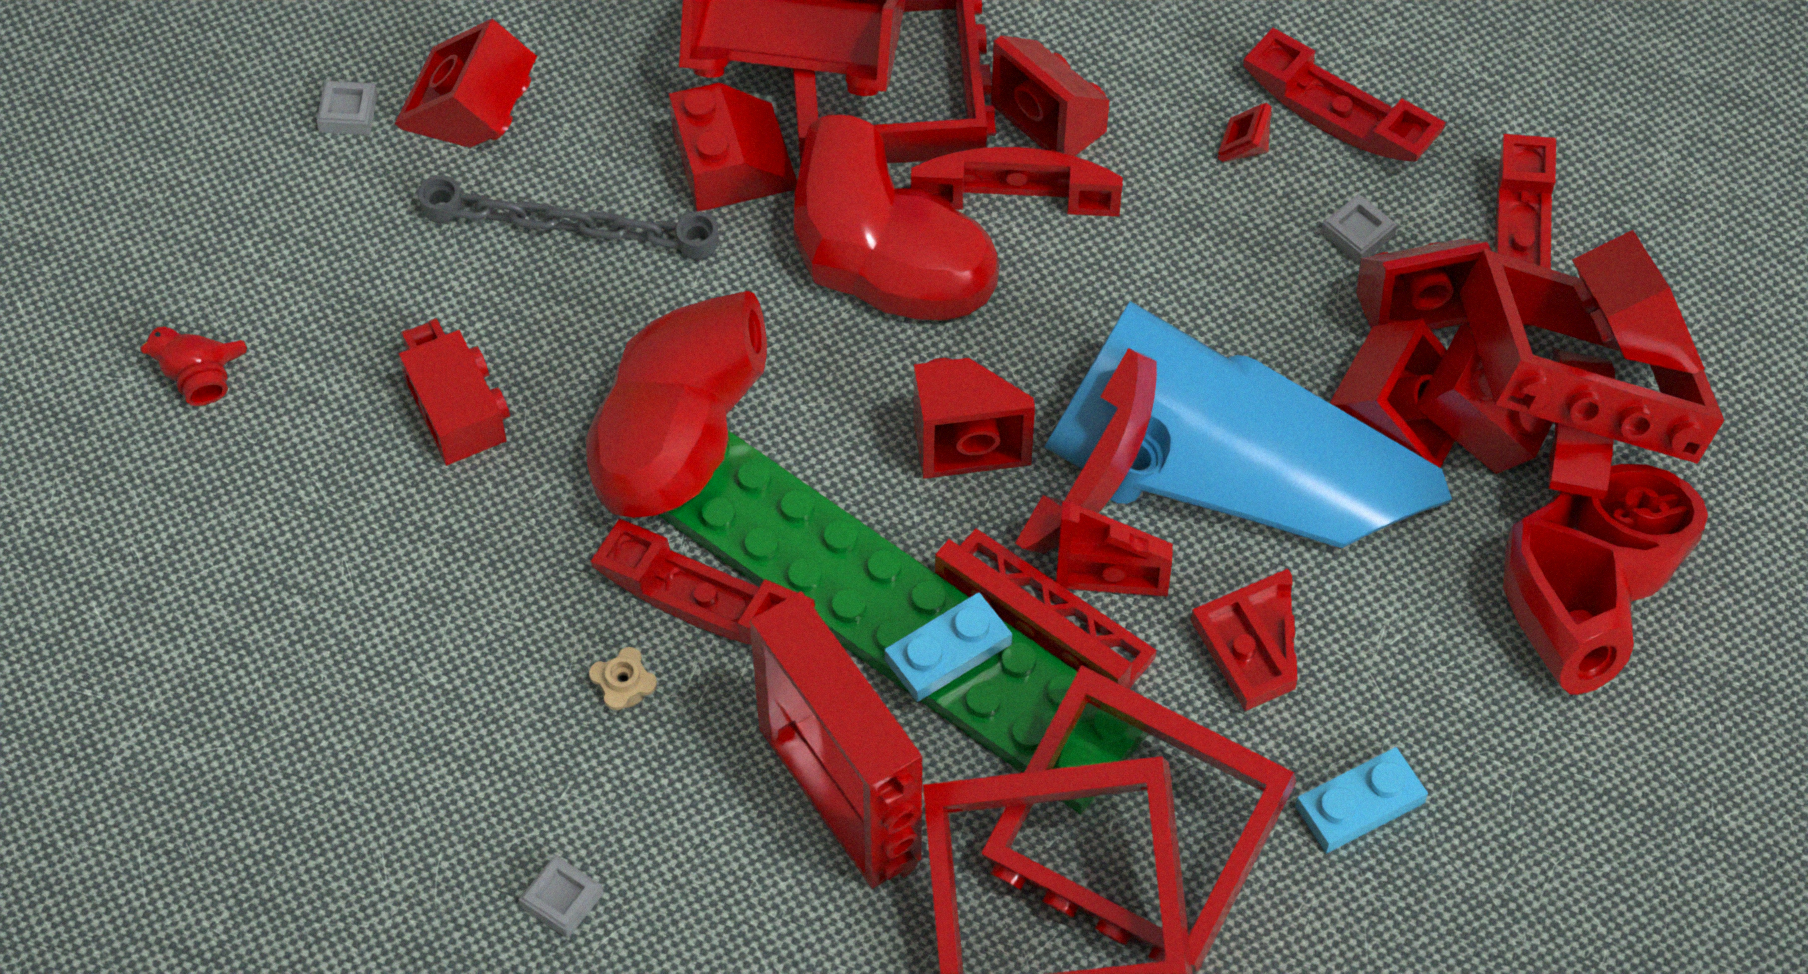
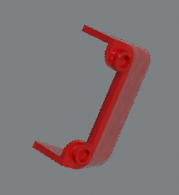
(801, 34)

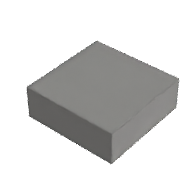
(347, 107)
(1358, 228)
(561, 896)

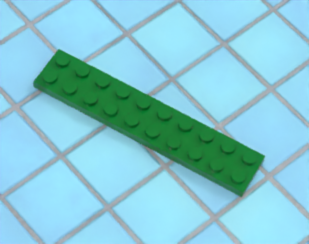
(875, 595)

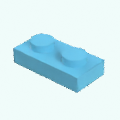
(948, 646)
(1361, 800)

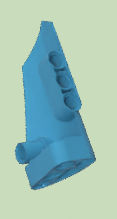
(1248, 442)

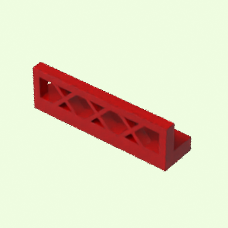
(1038, 619)

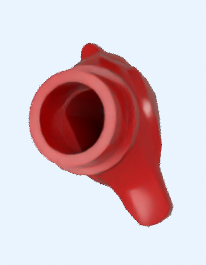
(193, 363)

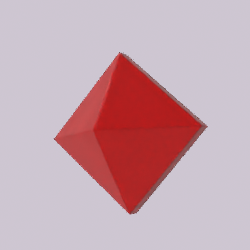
(1247, 134)

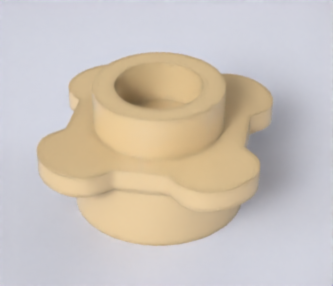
(628, 693)

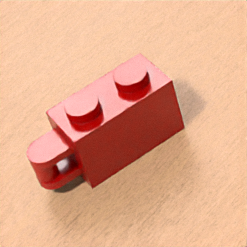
(452, 391)

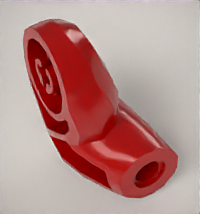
(881, 241)
(669, 404)
(1586, 560)

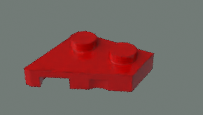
(1110, 555)
(1252, 638)

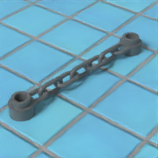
(689, 227)

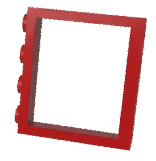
(931, 138)
(1510, 291)
(1184, 734)
(838, 740)
(1057, 785)

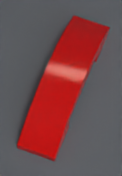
(1336, 106)
(1025, 172)
(1525, 198)
(1133, 394)
(1579, 458)
(682, 586)

